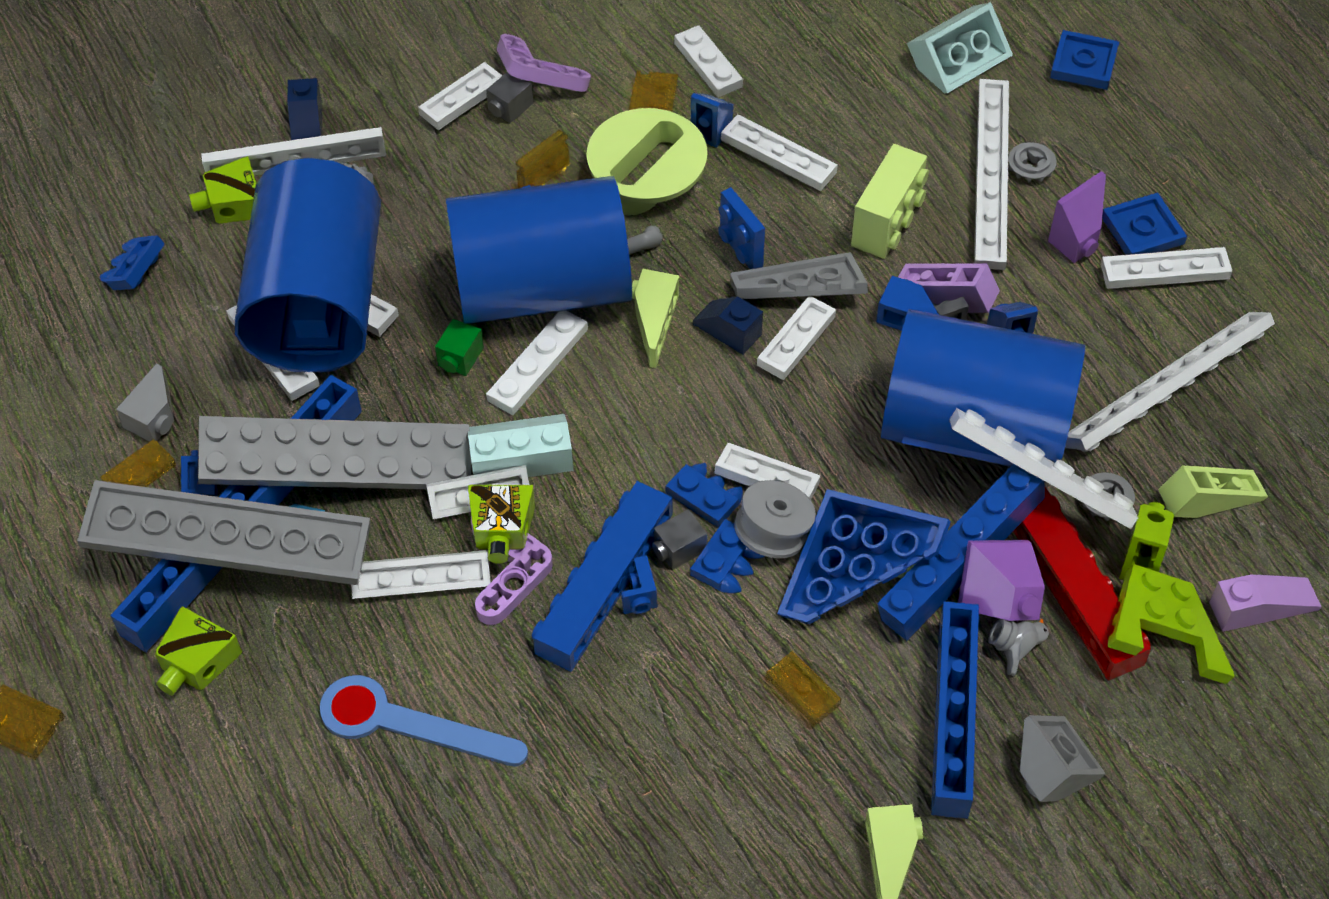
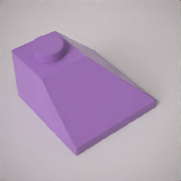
(1079, 219)
(1003, 579)

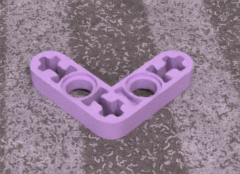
(522, 65)
(519, 565)

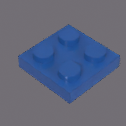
(1084, 59)
(1144, 225)
(741, 229)

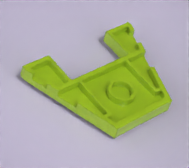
(1169, 609)

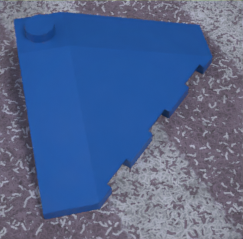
(854, 549)

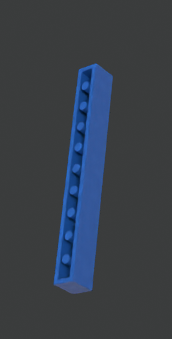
(174, 583)

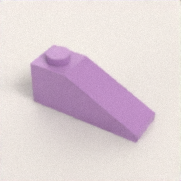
(954, 281)
(1261, 599)

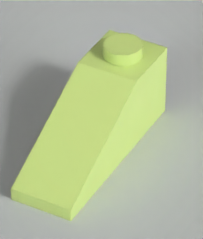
(654, 306)
(1210, 490)
(892, 845)

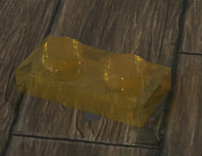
(142, 466)
(803, 688)

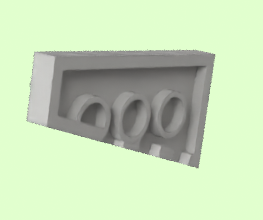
(810, 277)

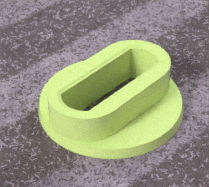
(629, 137)

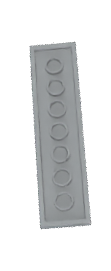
(330, 452)
(224, 532)

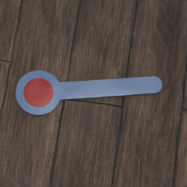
(359, 706)

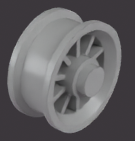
(774, 519)

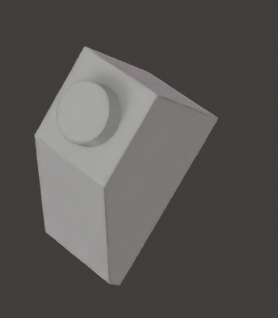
(148, 407)

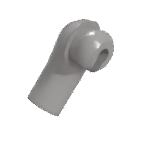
(648, 239)

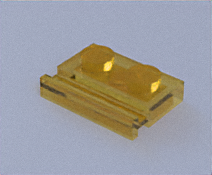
(654, 91)
(543, 161)
(26, 722)

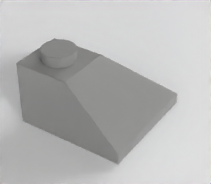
(1055, 759)

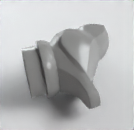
(1017, 639)

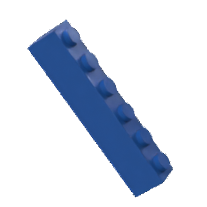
(602, 576)
(936, 579)
(955, 711)

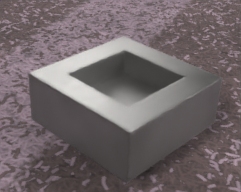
(953, 308)

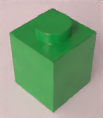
(459, 347)

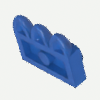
(132, 265)
(704, 494)
(722, 559)

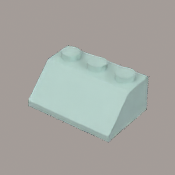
(961, 47)
(537, 443)

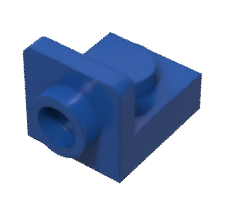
(189, 477)
(643, 592)

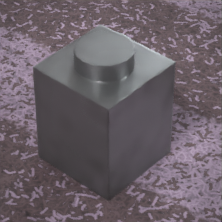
(509, 97)
(679, 539)

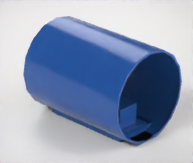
(540, 249)
(308, 266)
(998, 372)

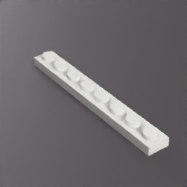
(992, 174)
(1162, 384)

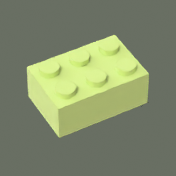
(889, 201)

